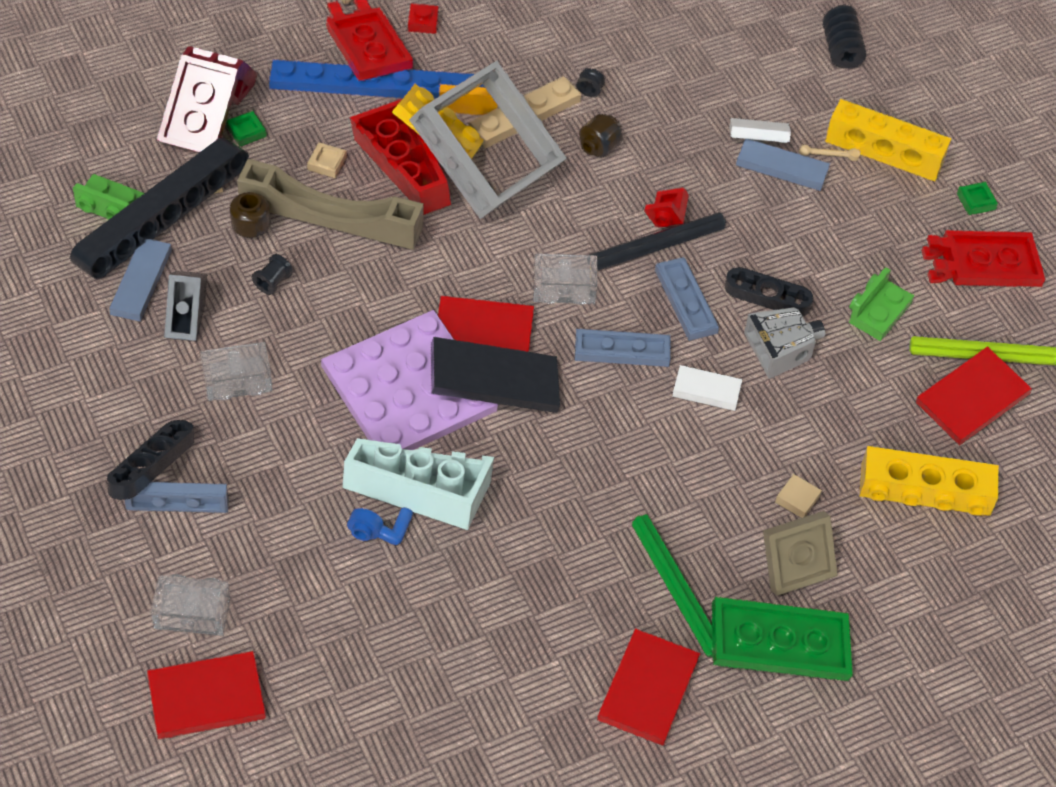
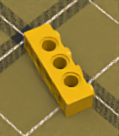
(888, 139)
(944, 477)

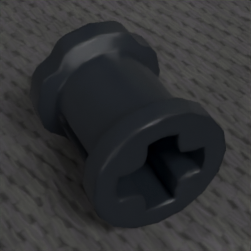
(272, 274)

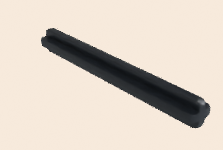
(659, 240)

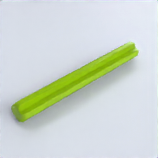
(967, 349)

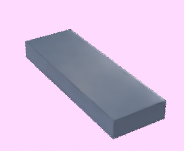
(783, 164)
(140, 280)
(686, 298)
(622, 347)
(181, 498)

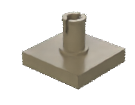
(800, 553)

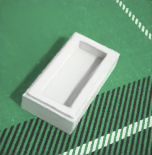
(759, 130)
(707, 388)

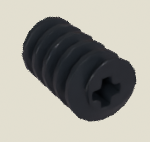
(844, 37)

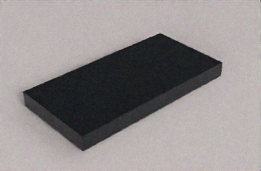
(494, 375)

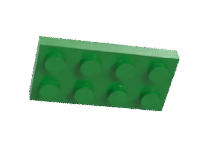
(781, 639)

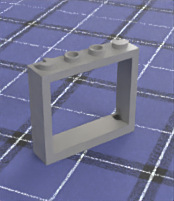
(456, 160)

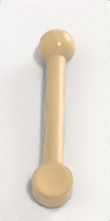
(853, 154)

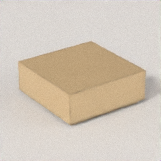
(327, 160)
(798, 496)

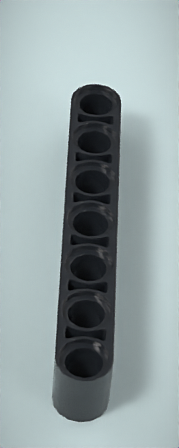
(159, 208)

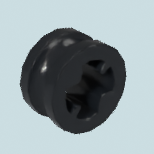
(593, 76)

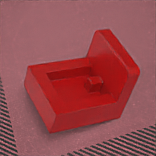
(668, 207)

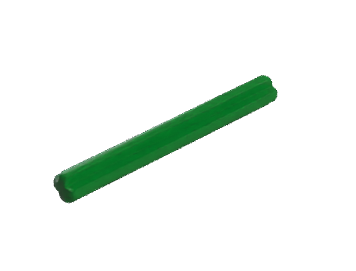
(675, 582)

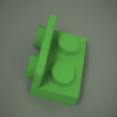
(103, 196)
(879, 305)

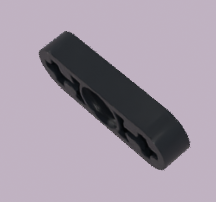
(751, 277)

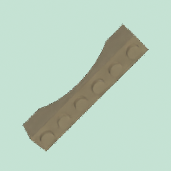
(384, 220)

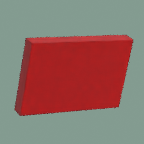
(487, 322)
(973, 395)
(648, 687)
(205, 695)

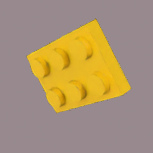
(419, 97)

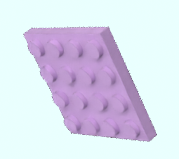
(389, 386)

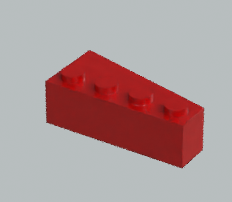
(402, 156)

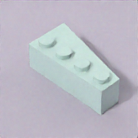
(419, 480)

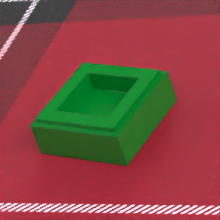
(246, 128)
(977, 198)

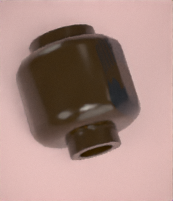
(600, 135)
(250, 215)

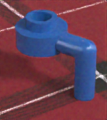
(368, 525)

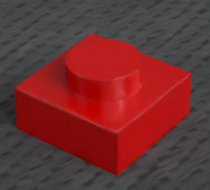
(423, 18)

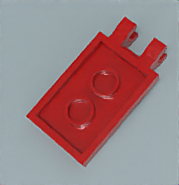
(367, 41)
(984, 258)

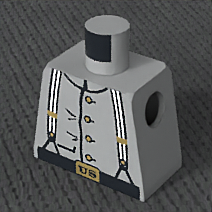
(782, 339)

